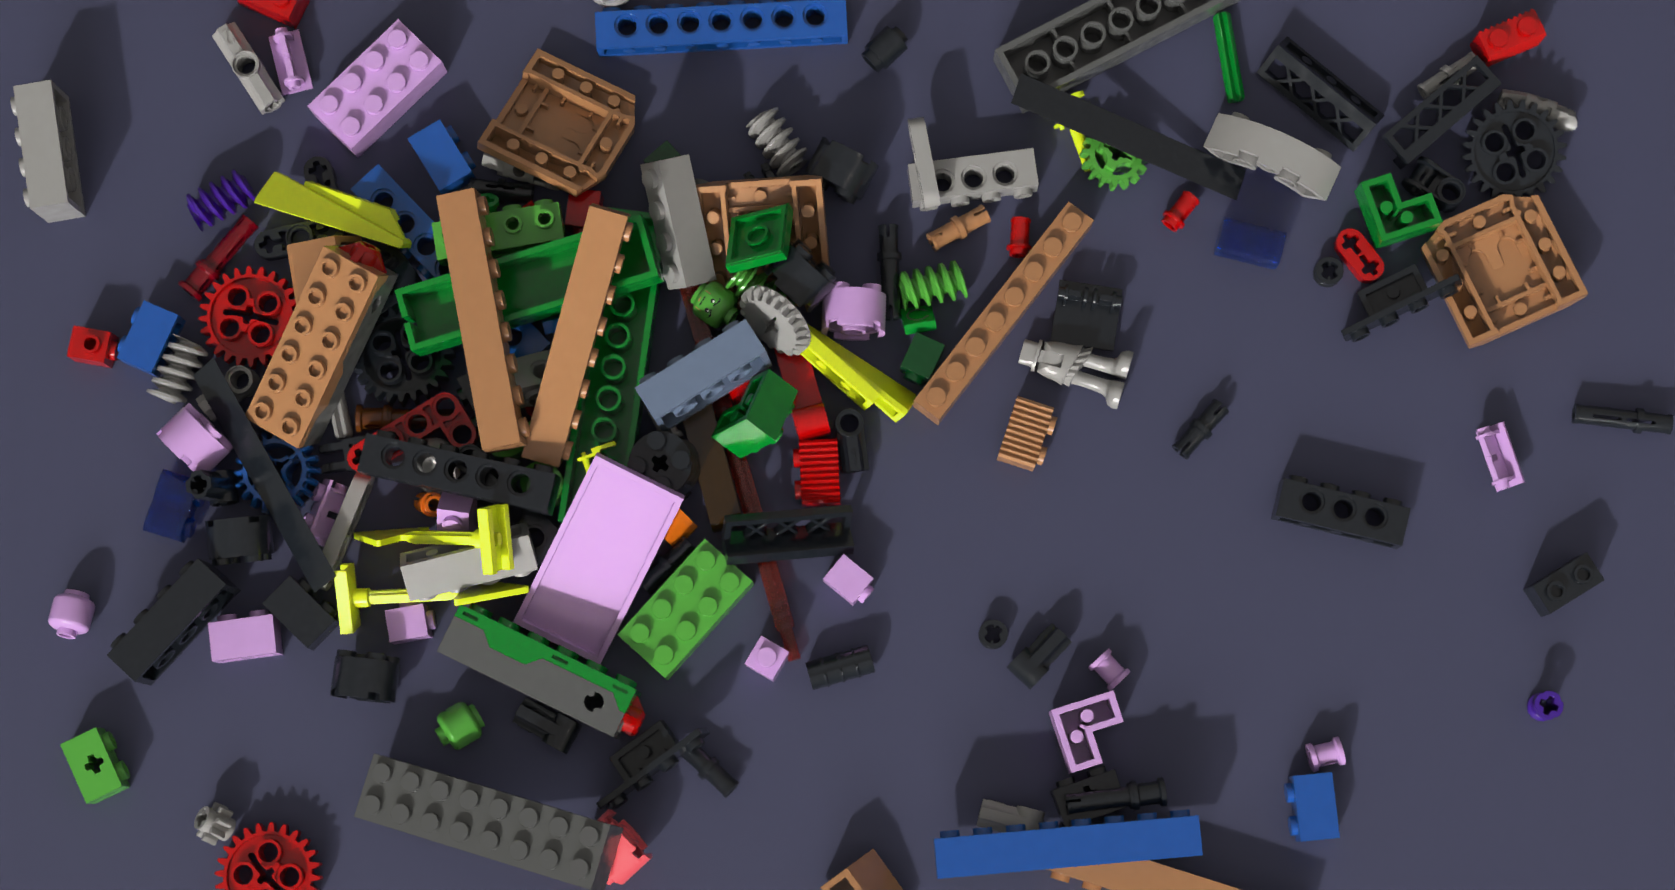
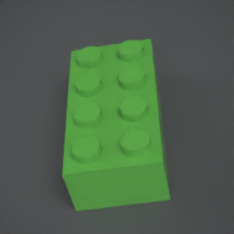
(686, 609)

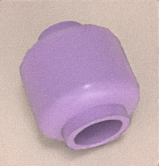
(71, 613)

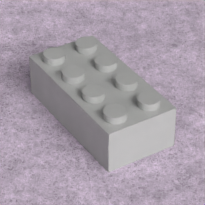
(48, 151)

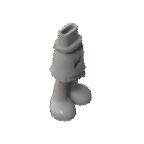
(1064, 364)

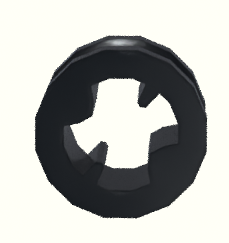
(1318, 269)
(1002, 636)

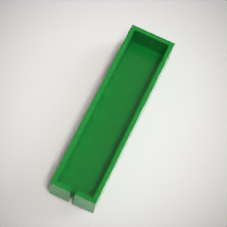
(532, 286)

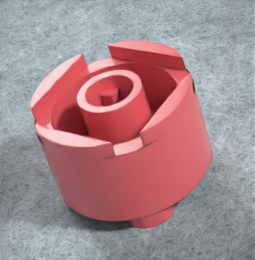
(630, 852)

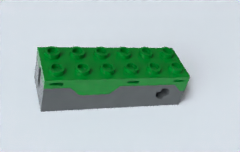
(543, 672)

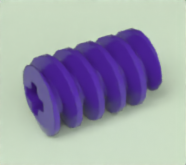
(220, 199)

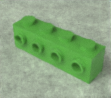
(515, 228)

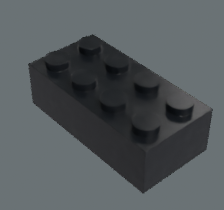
(172, 621)

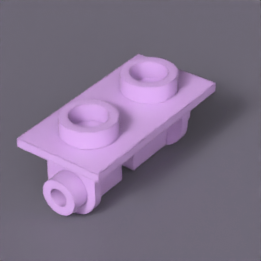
(290, 61)
(1500, 456)
(326, 500)

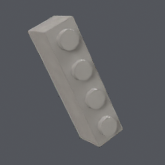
(678, 222)
(458, 567)

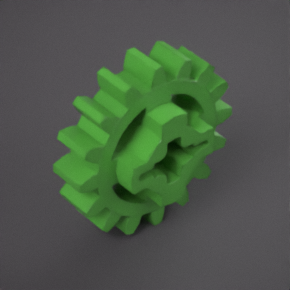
(1108, 166)

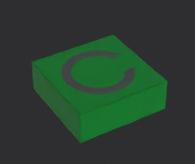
(918, 319)

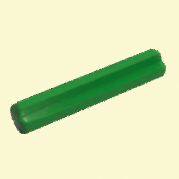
(1228, 57)

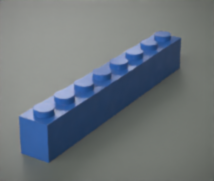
(1067, 846)

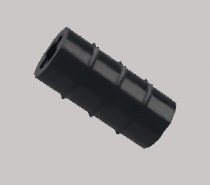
(840, 667)

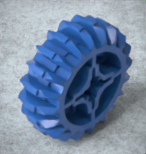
(288, 466)

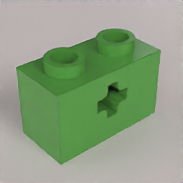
(81, 757)

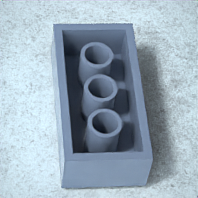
(703, 375)

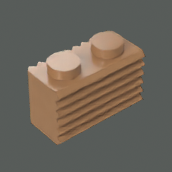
(1026, 434)

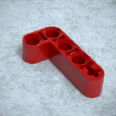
(809, 411)
(435, 423)

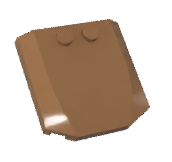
(562, 125)
(734, 198)
(1507, 264)

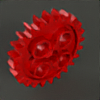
(258, 291)
(290, 854)

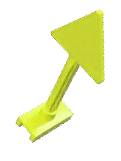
(491, 537)
(352, 598)

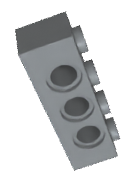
(1018, 163)

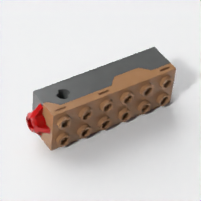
(322, 343)

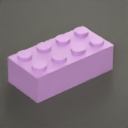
(377, 88)

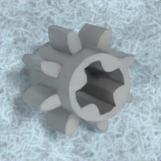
(214, 823)

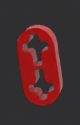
(1364, 251)

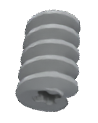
(776, 143)
(177, 371)

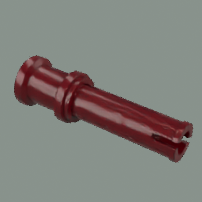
(209, 269)

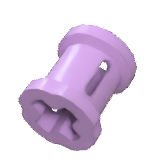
(1109, 669)
(1325, 754)

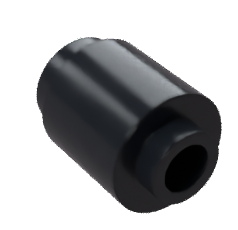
(885, 48)

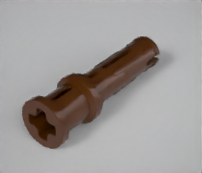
(377, 417)

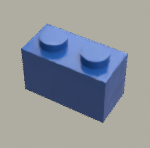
(442, 158)
(149, 337)
(1312, 807)

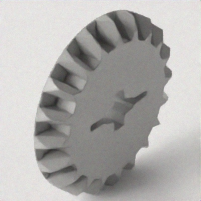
(790, 331)

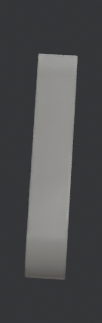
(923, 162)

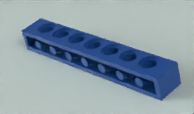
(707, 38)
(380, 185)

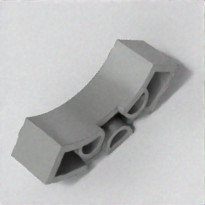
(1293, 162)

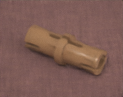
(958, 227)

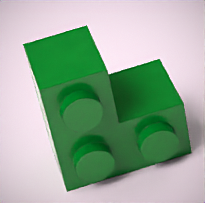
(1390, 218)
(758, 416)

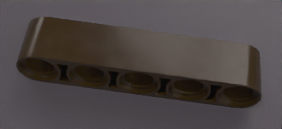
(714, 469)

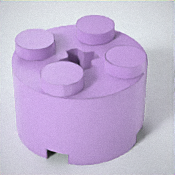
(854, 312)
(194, 439)

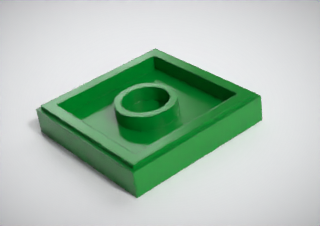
(759, 238)

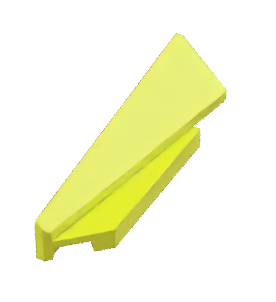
(333, 209)
(857, 377)

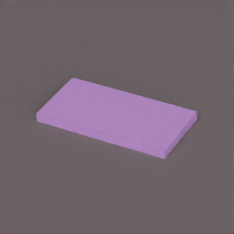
(598, 558)

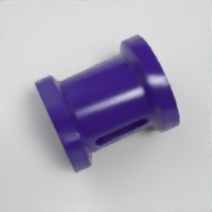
(1553, 701)

